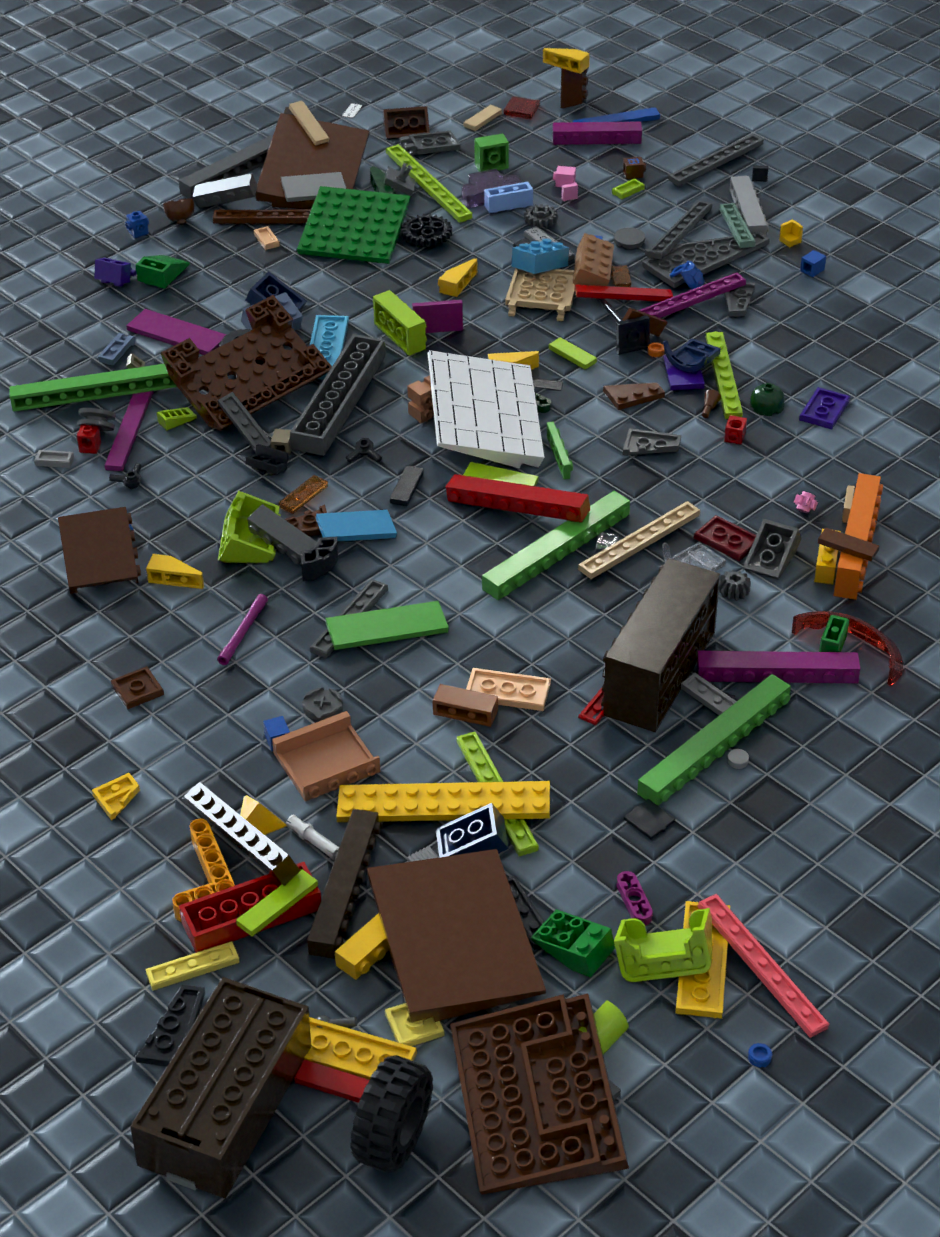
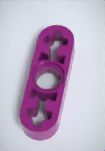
(635, 889)

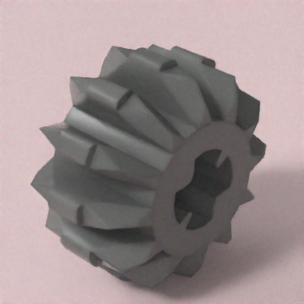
(734, 585)

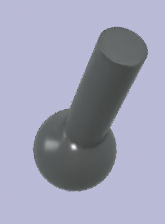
(344, 1022)

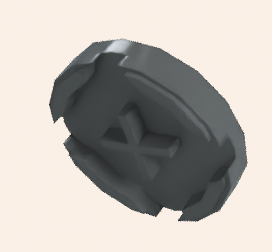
(629, 238)
(322, 703)

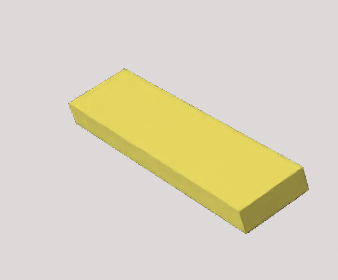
(192, 965)

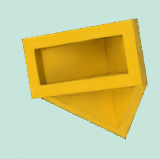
(260, 816)

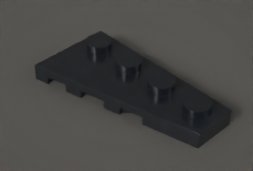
(172, 1027)

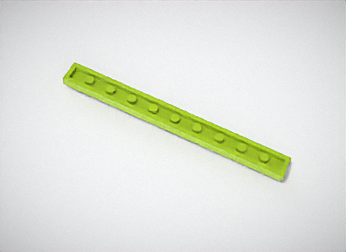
(430, 184)

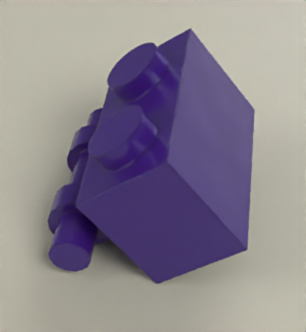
(113, 271)

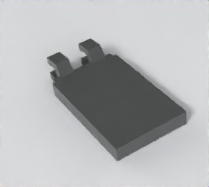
(430, 142)

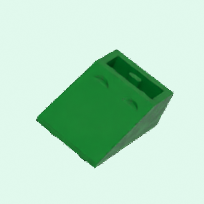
(159, 270)
(575, 941)

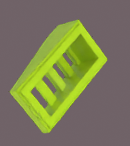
(175, 417)

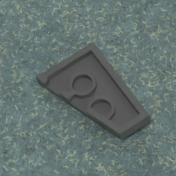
(650, 442)

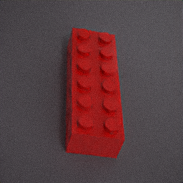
(213, 918)

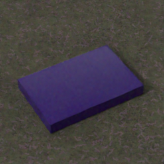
(682, 380)
(824, 408)

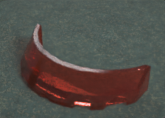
(859, 628)

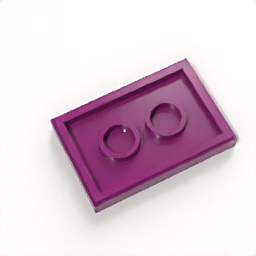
(441, 315)

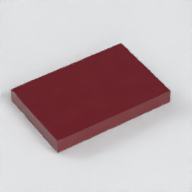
(726, 537)

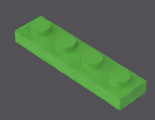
(560, 454)

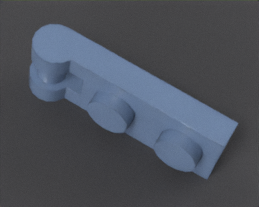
(116, 348)

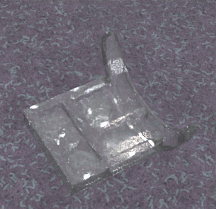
(698, 556)

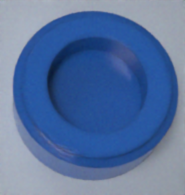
(760, 1055)

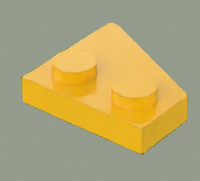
(116, 794)

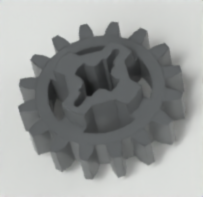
(541, 216)

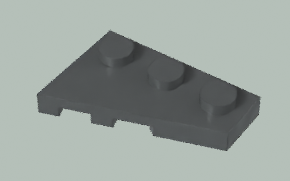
(739, 299)

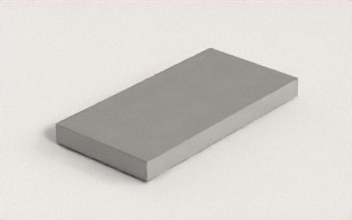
(307, 186)

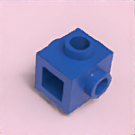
(137, 224)

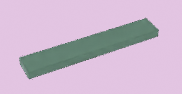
(737, 225)

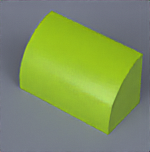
(610, 1024)

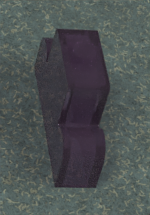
(474, 191)

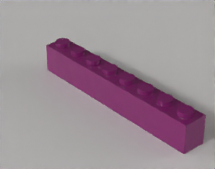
(787, 666)

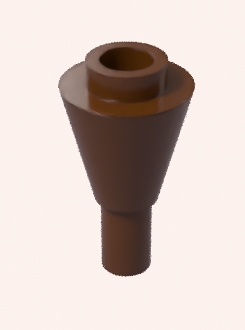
(711, 399)

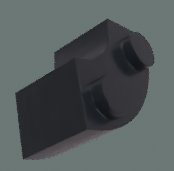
(319, 558)

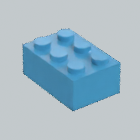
(540, 256)

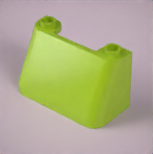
(237, 541)
(665, 953)

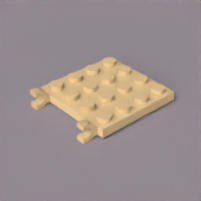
(541, 290)

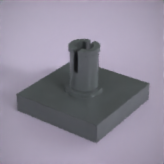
(400, 180)

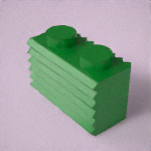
(834, 634)

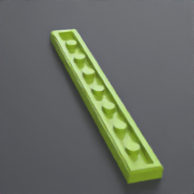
(485, 771)

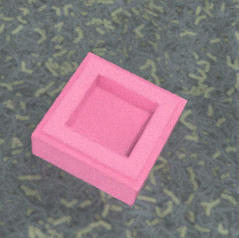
(569, 191)

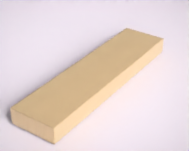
(308, 123)

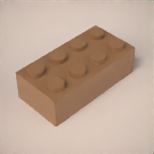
(593, 261)

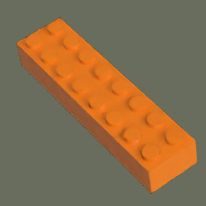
(860, 525)

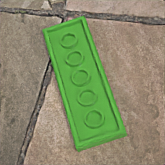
(386, 625)

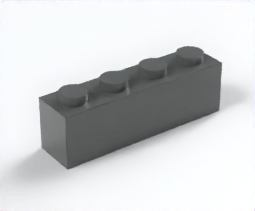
(225, 190)
(279, 533)

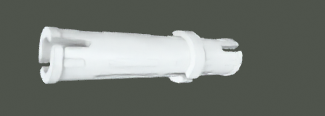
(306, 831)

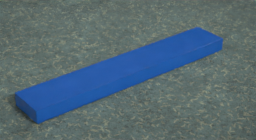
(631, 116)

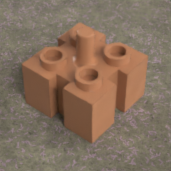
(421, 400)

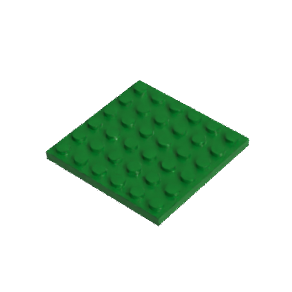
(354, 224)

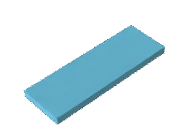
(329, 336)

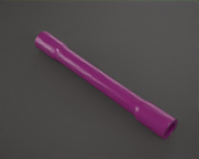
(229, 650)

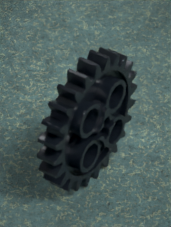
(426, 230)

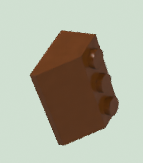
(573, 88)
(405, 121)

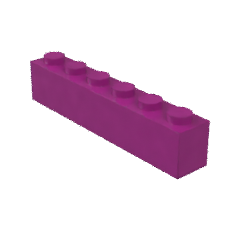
(597, 133)

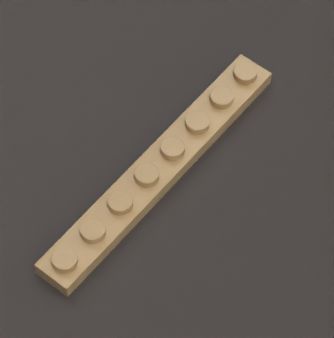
(638, 540)

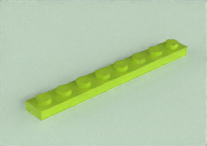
(724, 376)

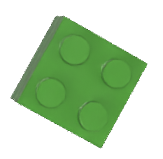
(491, 152)

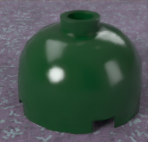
(767, 399)

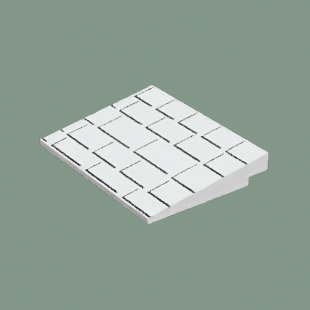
(485, 408)

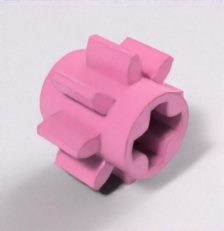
(805, 502)

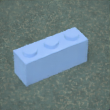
(508, 197)

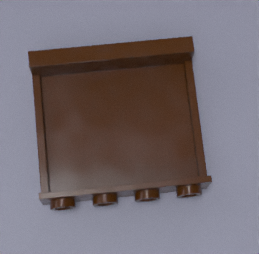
(98, 548)

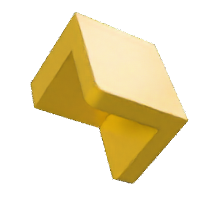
(791, 233)

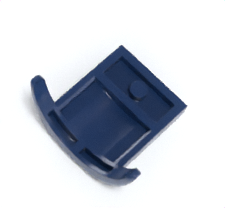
(692, 355)

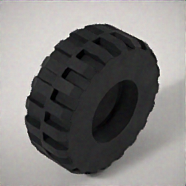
(391, 1114)

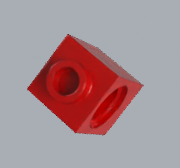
(735, 429)
(88, 439)

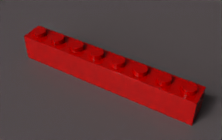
(518, 498)

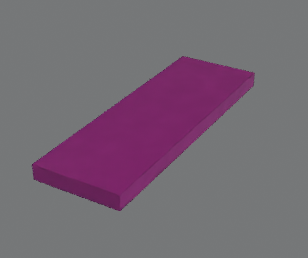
(174, 331)

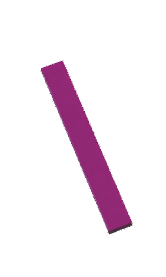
(695, 296)
(128, 431)

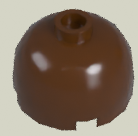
(179, 210)

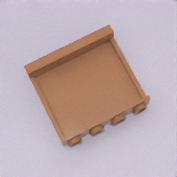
(324, 756)

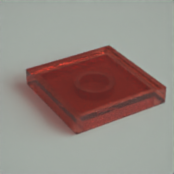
(521, 107)

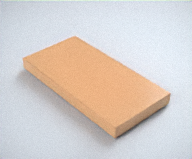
(511, 688)

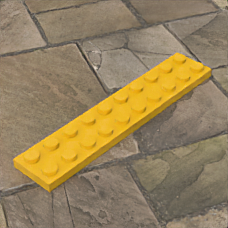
(445, 800)

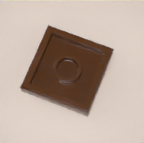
(137, 687)

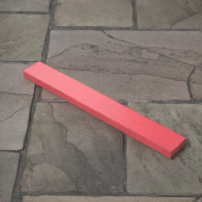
(764, 967)

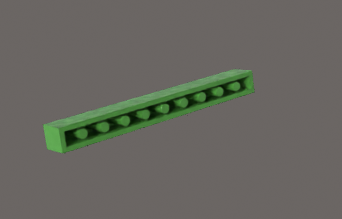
(90, 387)
(554, 546)
(713, 740)

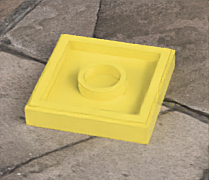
(415, 1032)

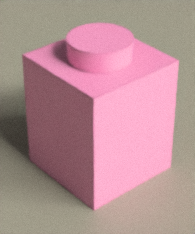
(564, 175)

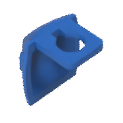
(690, 273)

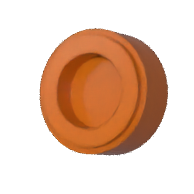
(656, 349)

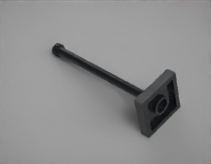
(630, 333)

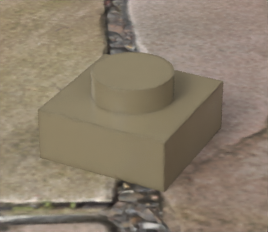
(134, 362)

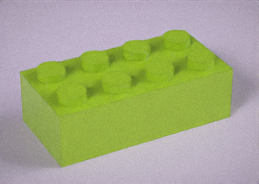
(399, 322)

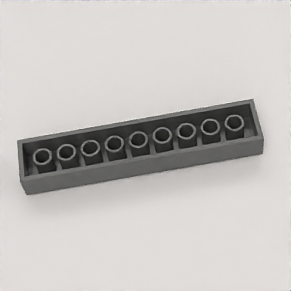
(337, 395)

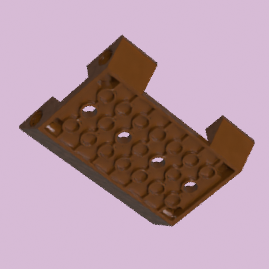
(254, 383)

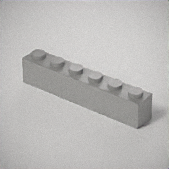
(748, 204)

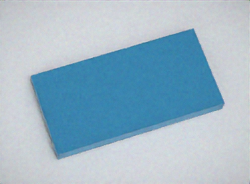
(357, 525)

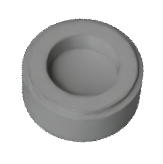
(738, 758)

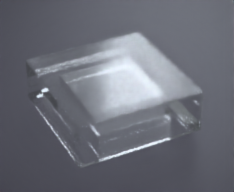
(606, 540)

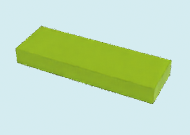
(572, 353)

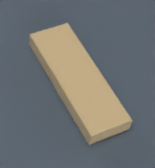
(482, 117)

